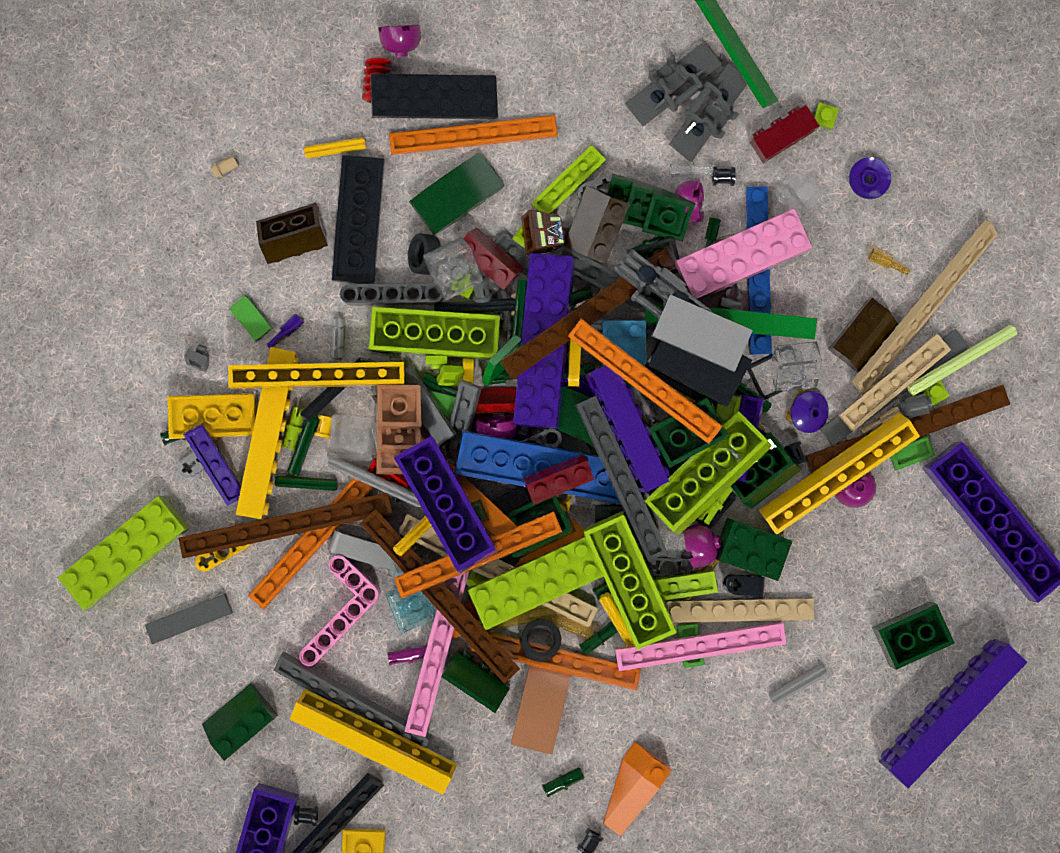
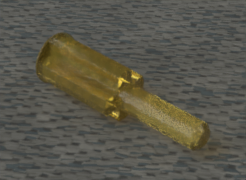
(886, 261)

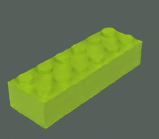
(434, 333)
(708, 475)
(123, 552)
(629, 580)
(535, 582)

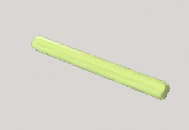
(962, 360)

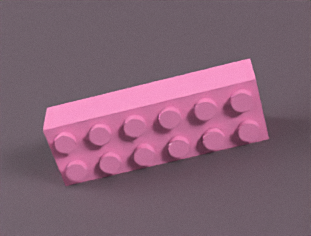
(743, 255)

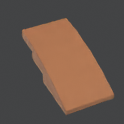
(396, 424)
(540, 709)

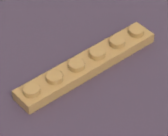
(894, 382)

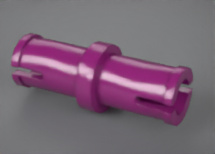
(406, 655)

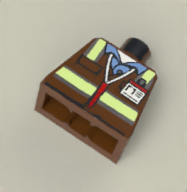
(542, 232)

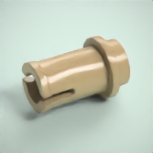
(224, 166)

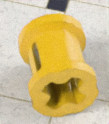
(324, 427)

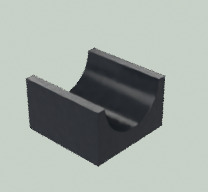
(696, 375)

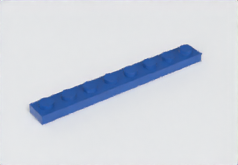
(758, 284)

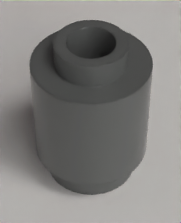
(916, 405)

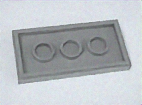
(702, 333)

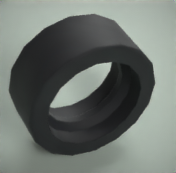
(419, 246)
(542, 624)

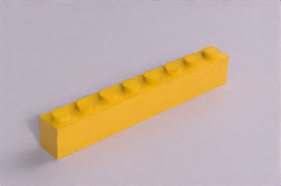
(315, 375)
(265, 443)
(839, 473)
(373, 741)

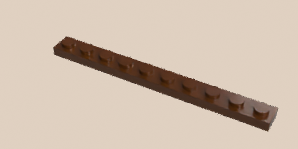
(589, 311)
(928, 423)
(284, 525)
(443, 600)

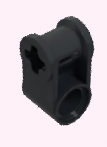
(747, 585)

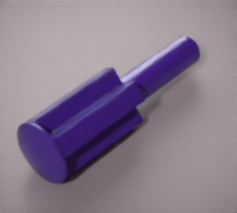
(286, 329)

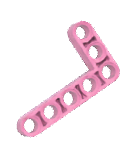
(345, 613)

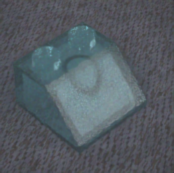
(409, 611)

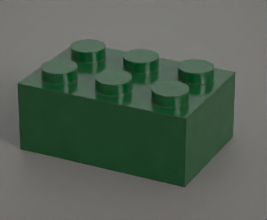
(678, 441)
(533, 511)
(753, 549)
(913, 635)

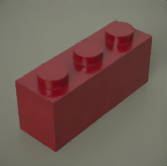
(784, 133)
(492, 259)
(558, 479)

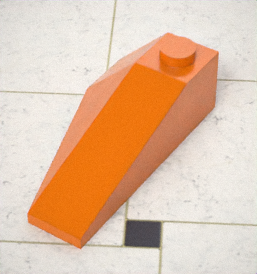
(637, 782)

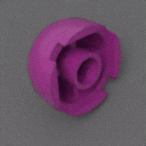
(400, 38)
(693, 191)
(497, 426)
(859, 492)
(702, 545)

